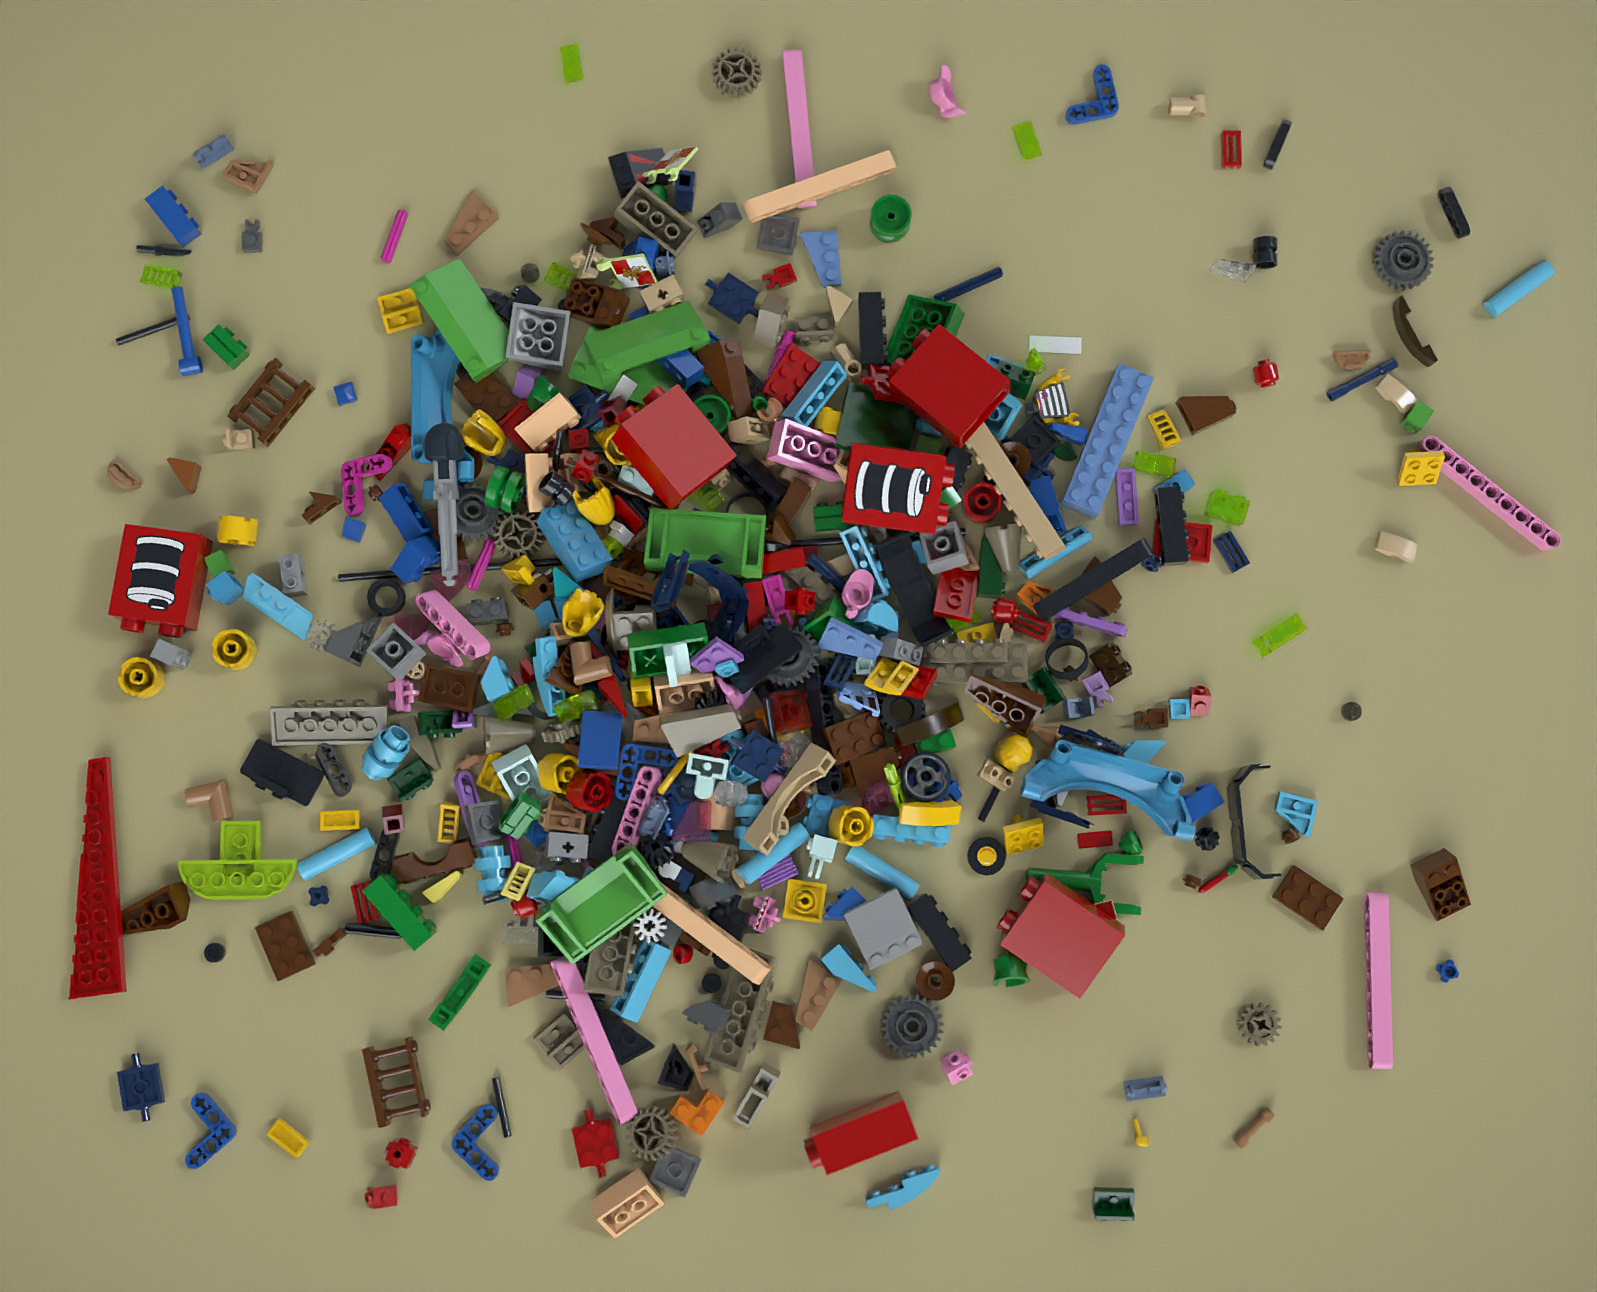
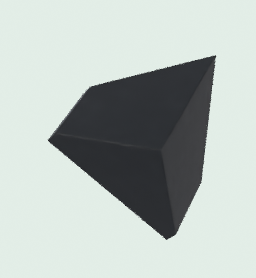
(676, 1071)

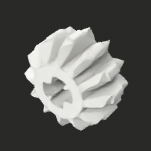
(654, 931)

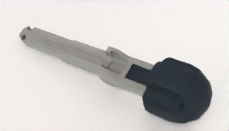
(443, 448)

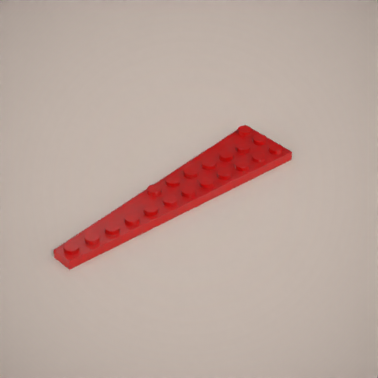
(99, 935)

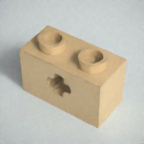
(666, 287)
(748, 430)

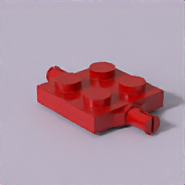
(879, 383)
(595, 1143)

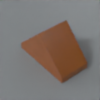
(187, 473)

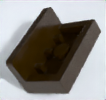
(1111, 664)

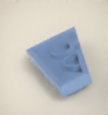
(824, 254)
(848, 640)

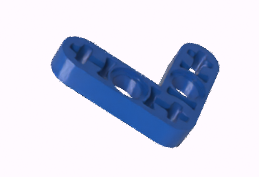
(1101, 104)
(639, 758)
(216, 1128)
(470, 1139)

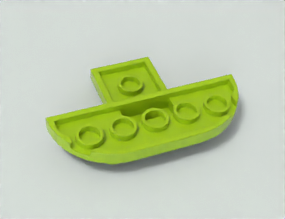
(240, 870)

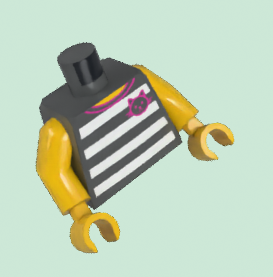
(1051, 402)

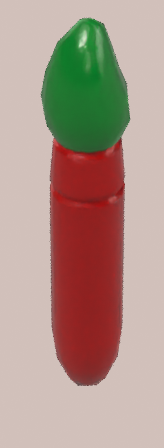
(1229, 871)

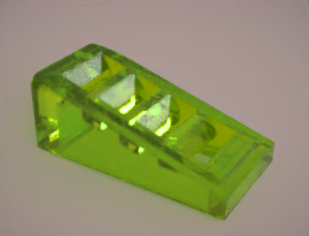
(561, 270)
(174, 281)
(1035, 362)
(715, 504)

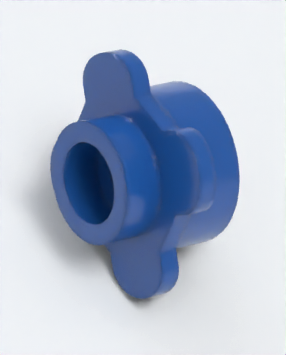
(1453, 972)

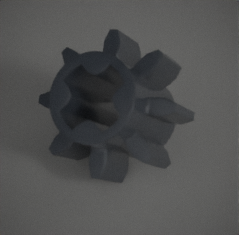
(1207, 839)

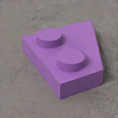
(714, 653)

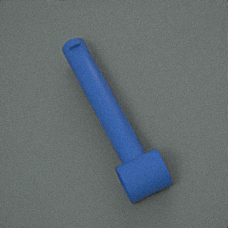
(190, 363)

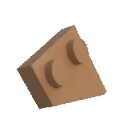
(248, 173)

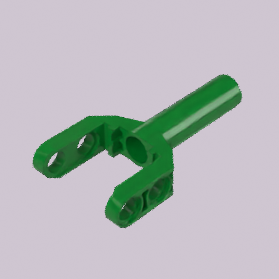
(1091, 879)

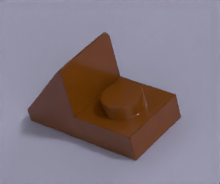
(606, 228)
(324, 505)
(780, 532)

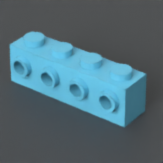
(815, 393)
(863, 557)
(890, 827)
(642, 979)

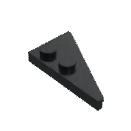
(623, 1039)

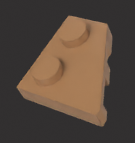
(563, 817)

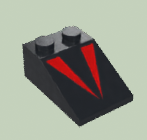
(630, 166)

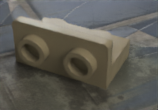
(814, 328)

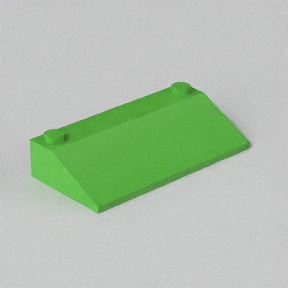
(464, 318)
(646, 340)
(646, 376)
(702, 534)
(601, 903)

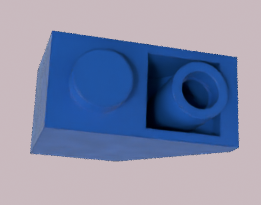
(847, 901)

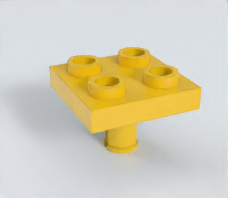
(1420, 468)
(1023, 835)
(804, 901)

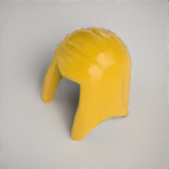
(483, 434)
(597, 508)
(581, 612)
(1013, 752)

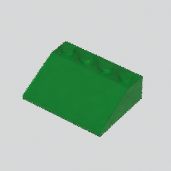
(917, 315)

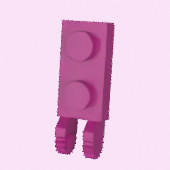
(776, 598)

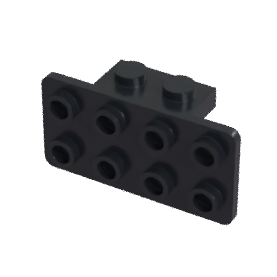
(763, 654)
(281, 773)

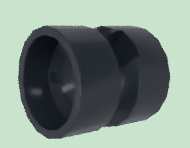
(1265, 252)
(554, 486)

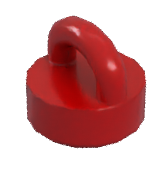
(682, 953)

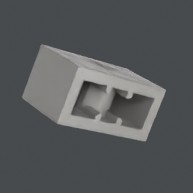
(293, 575)
(901, 650)
(171, 654)
(575, 842)

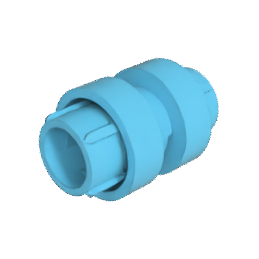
(385, 752)
(747, 815)
(492, 865)

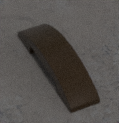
(1407, 335)
(929, 725)

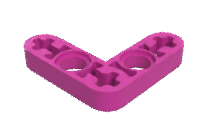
(358, 473)

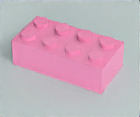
(804, 450)

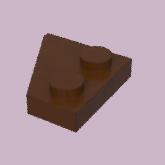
(782, 1026)

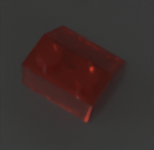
(790, 711)

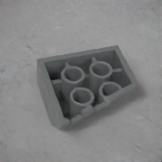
(353, 641)

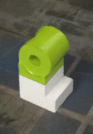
(617, 539)

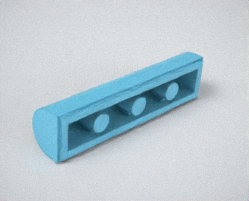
(1519, 288)
(1072, 540)
(336, 853)
(761, 863)
(882, 871)

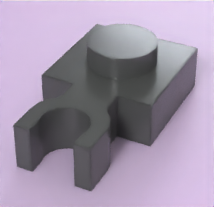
(252, 240)

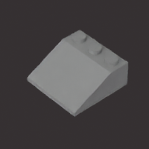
(538, 336)
(883, 928)

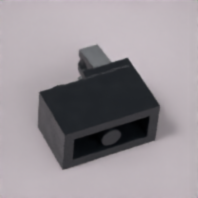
(520, 294)

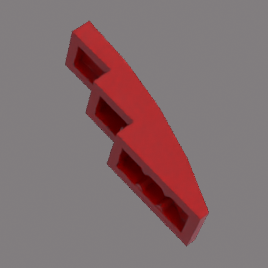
(609, 686)

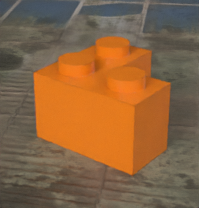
(697, 1116)

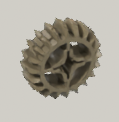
(745, 82)
(510, 537)
(648, 1151)

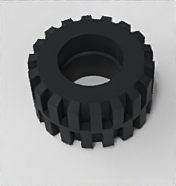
(888, 721)

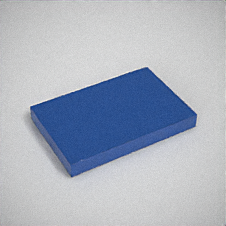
(600, 740)

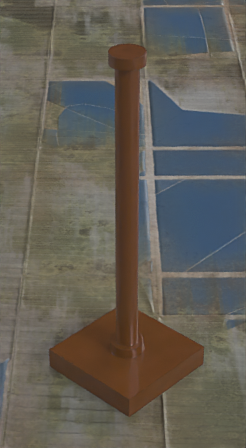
(623, 487)

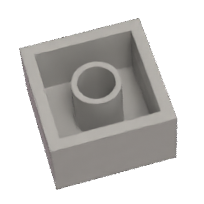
(944, 548)
(396, 651)

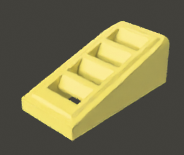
(523, 870)
(438, 890)

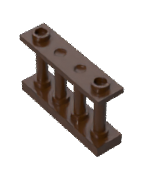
(278, 419)
(635, 583)
(381, 1095)

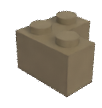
(770, 318)

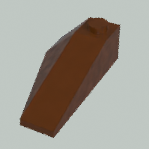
(726, 370)
(1010, 703)
(157, 911)

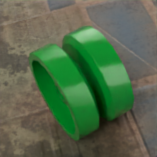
(890, 218)
(717, 410)
(505, 489)

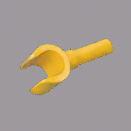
(1141, 1141)

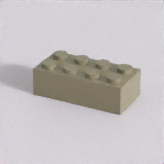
(655, 220)

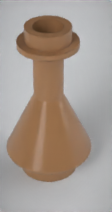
(1047, 734)

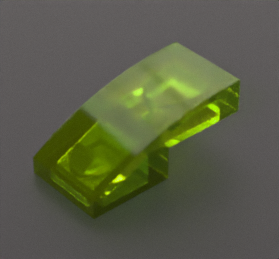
(571, 63)
(1026, 141)
(1154, 464)
(513, 701)
(572, 706)

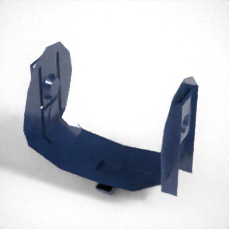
(731, 593)
(599, 639)
(1077, 737)

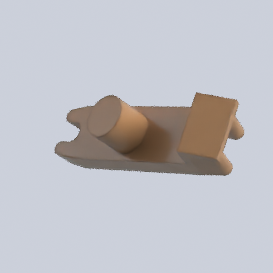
(698, 1069)

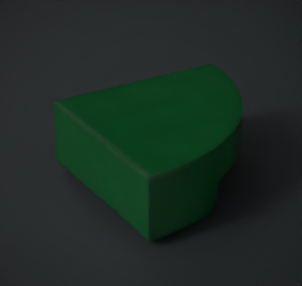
(1065, 452)

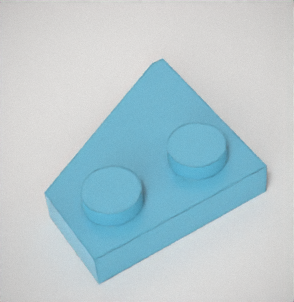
(1297, 811)

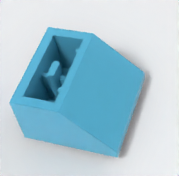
(495, 680)
(548, 885)

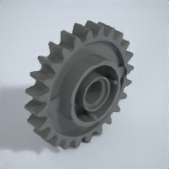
(1406, 247)
(475, 525)
(800, 664)
(917, 1040)

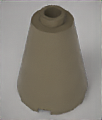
(1005, 545)
(505, 734)
(711, 857)

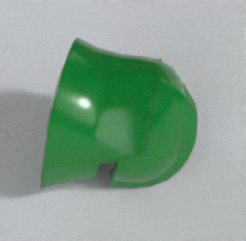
(541, 394)
(1010, 968)

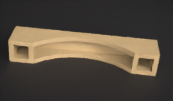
(810, 767)

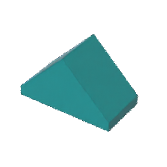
(563, 585)

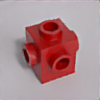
(800, 600)
(407, 1153)

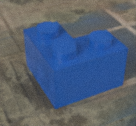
(416, 557)

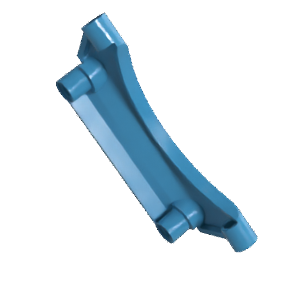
(431, 387)
(1142, 784)

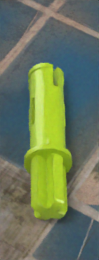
(894, 783)

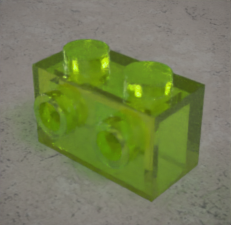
(1227, 507)

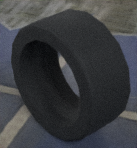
(386, 611)

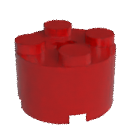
(971, 505)
(589, 790)

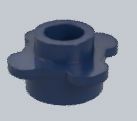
(1152, 563)
(768, 623)
(1064, 626)
(323, 898)

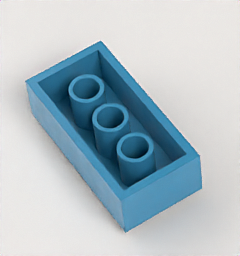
(574, 541)

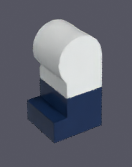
(678, 874)

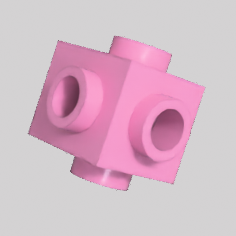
(956, 1066)

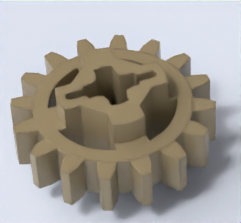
(562, 731)
(1256, 1031)

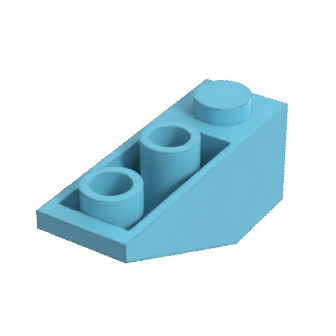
(844, 967)

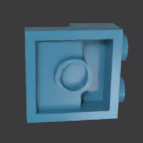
(820, 812)

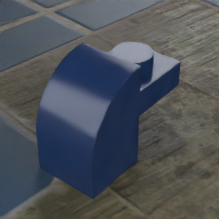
(685, 190)

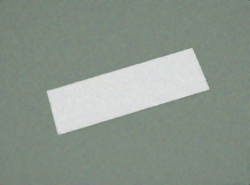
(1055, 344)
(624, 388)

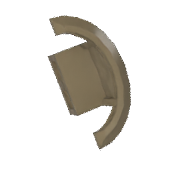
(626, 622)

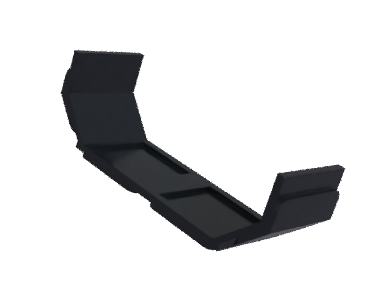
(912, 588)
(1237, 829)

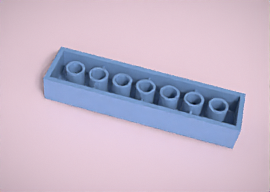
(1107, 441)

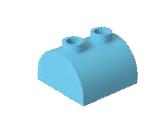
(1003, 416)
(876, 619)

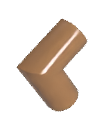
(584, 667)
(215, 795)

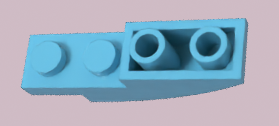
(544, 661)
(913, 1185)

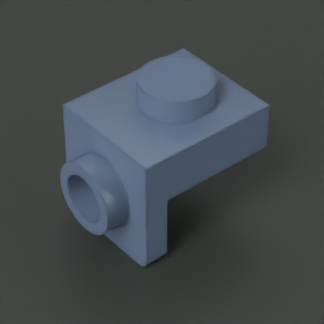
(1078, 708)

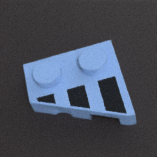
(859, 696)

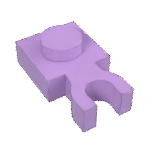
(1096, 686)

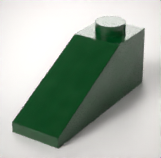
(990, 578)

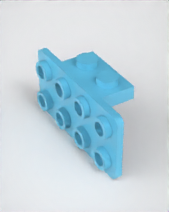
(277, 606)

